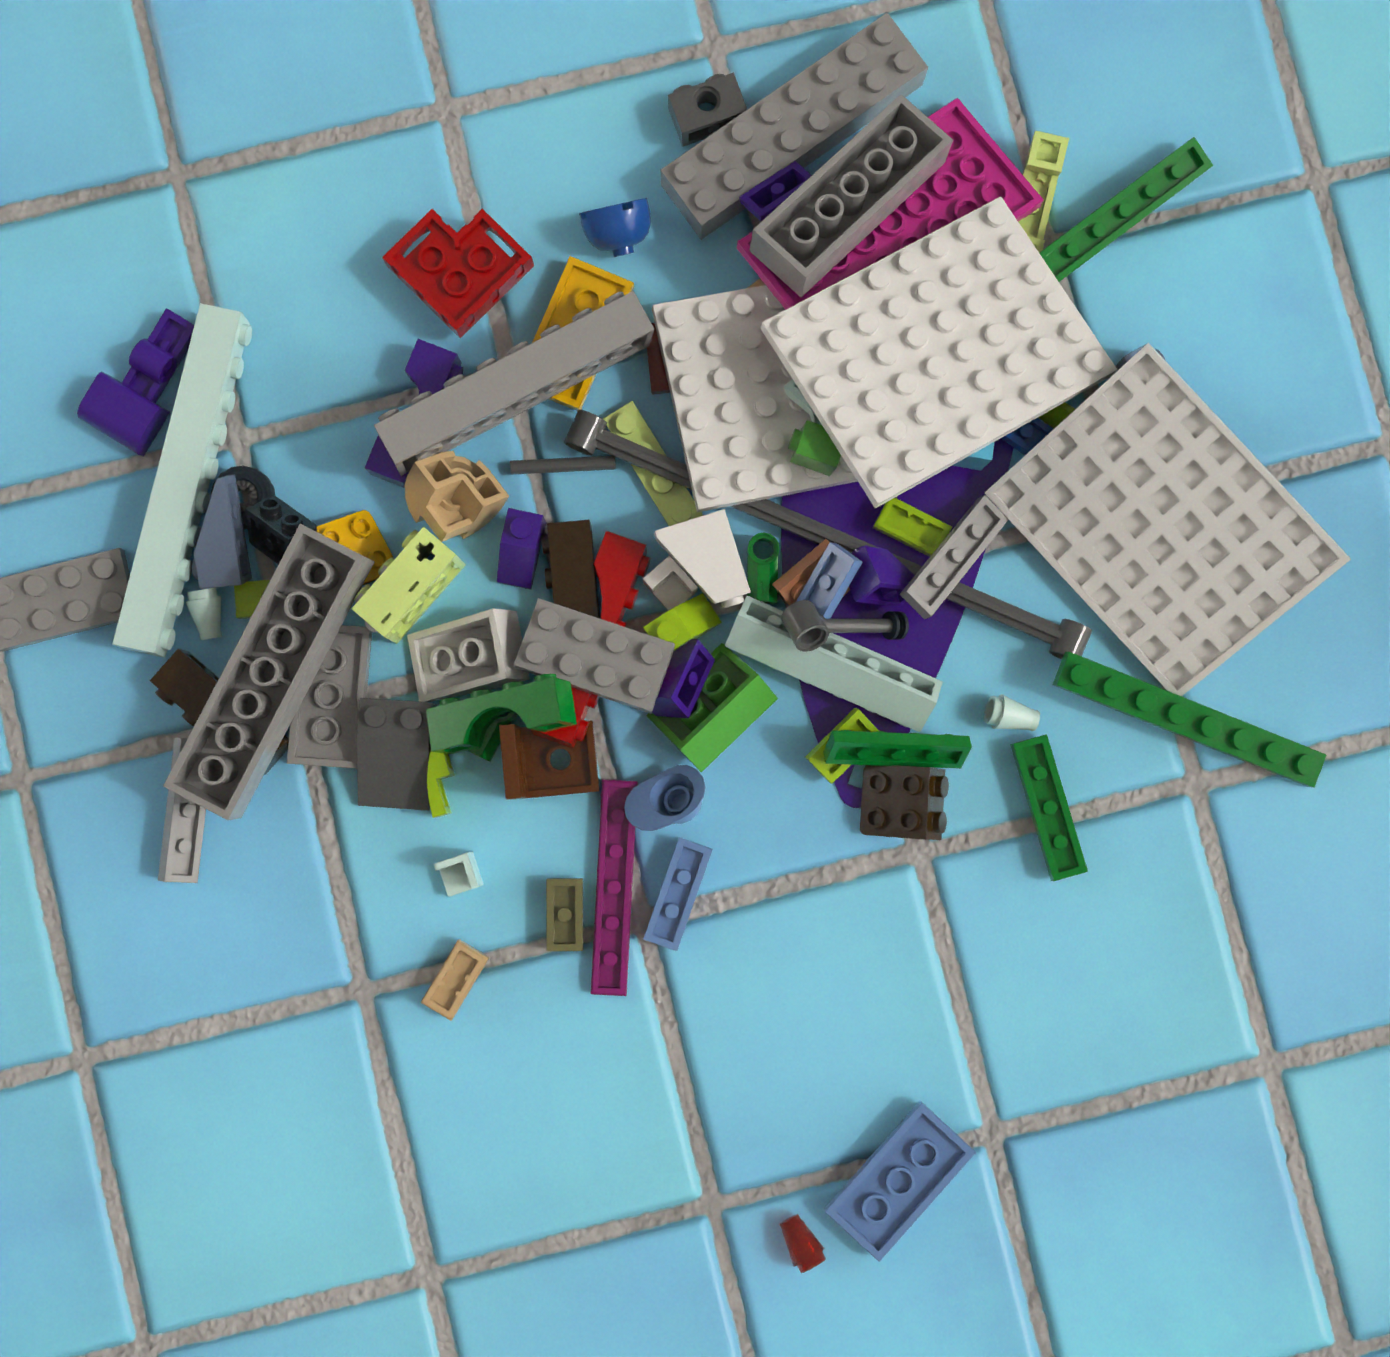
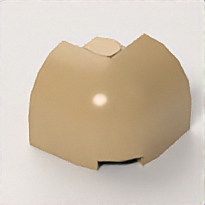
(453, 494)

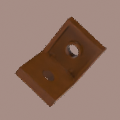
(529, 766)

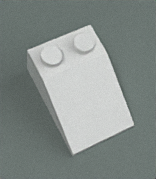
(466, 655)

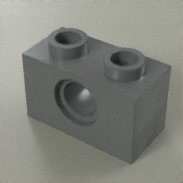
(695, 124)

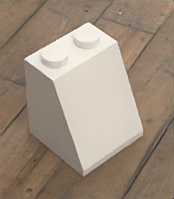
(708, 556)

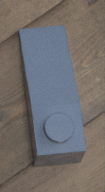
(221, 547)

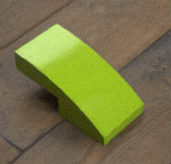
(438, 768)

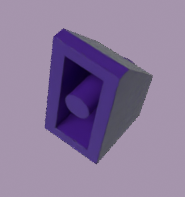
(774, 190)
(520, 548)
(879, 577)
(683, 680)

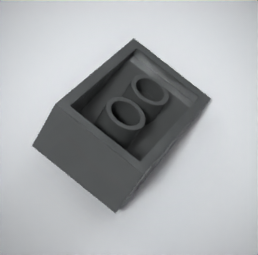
(393, 753)

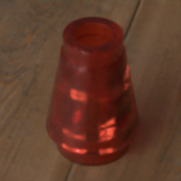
(802, 1244)

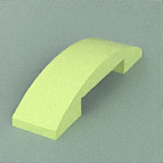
(1042, 172)

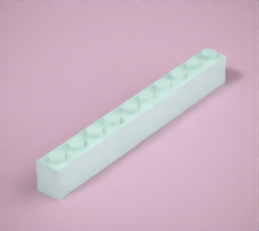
(183, 481)

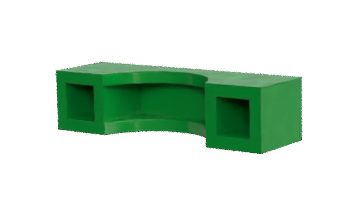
(461, 724)

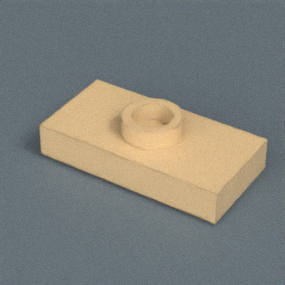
(455, 979)

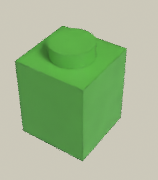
(814, 449)

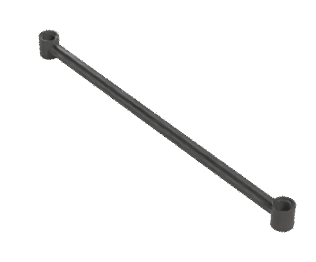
(589, 434)

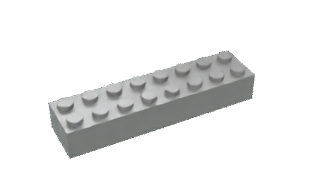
(794, 123)
(516, 381)
(268, 674)

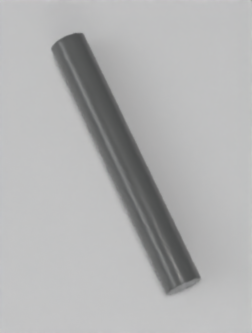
(562, 465)

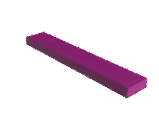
(613, 892)

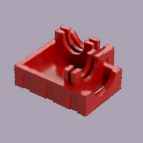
(458, 271)

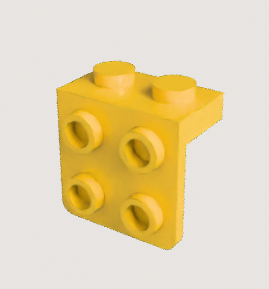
(361, 535)

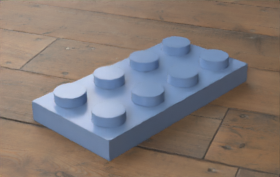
(899, 1181)

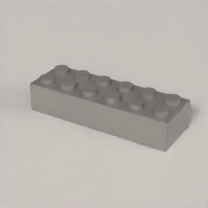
(850, 195)

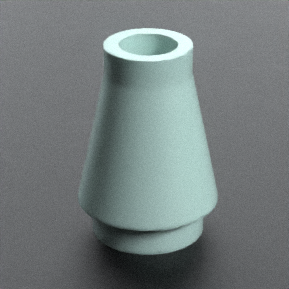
(206, 612)
(1010, 714)

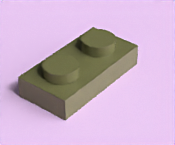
(564, 914)

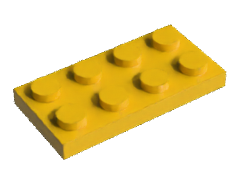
(578, 289)

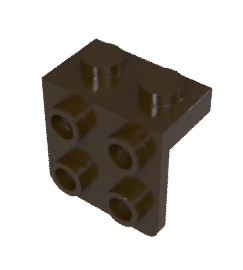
(903, 802)

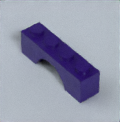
(429, 370)

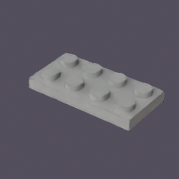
(62, 599)
(595, 655)
(328, 715)

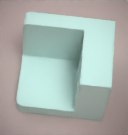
(459, 873)

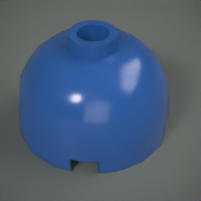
(617, 226)

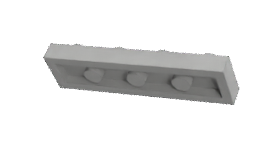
(954, 557)
(181, 834)

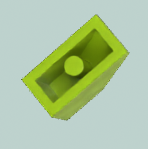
(684, 622)

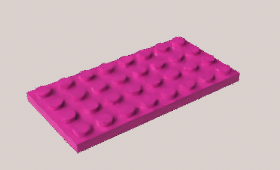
(968, 179)

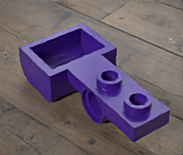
(129, 407)

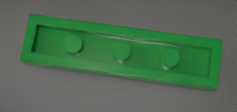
(896, 749)
(1049, 808)

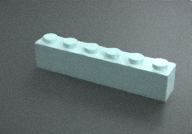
(837, 667)

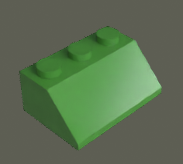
(724, 710)

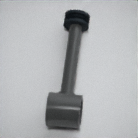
(811, 630)

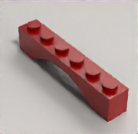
(617, 570)

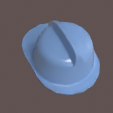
(666, 799)

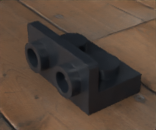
(273, 525)

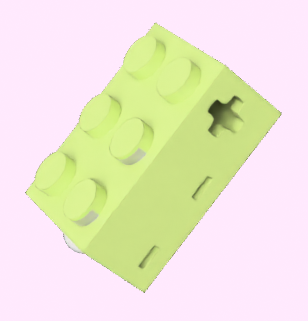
(407, 585)

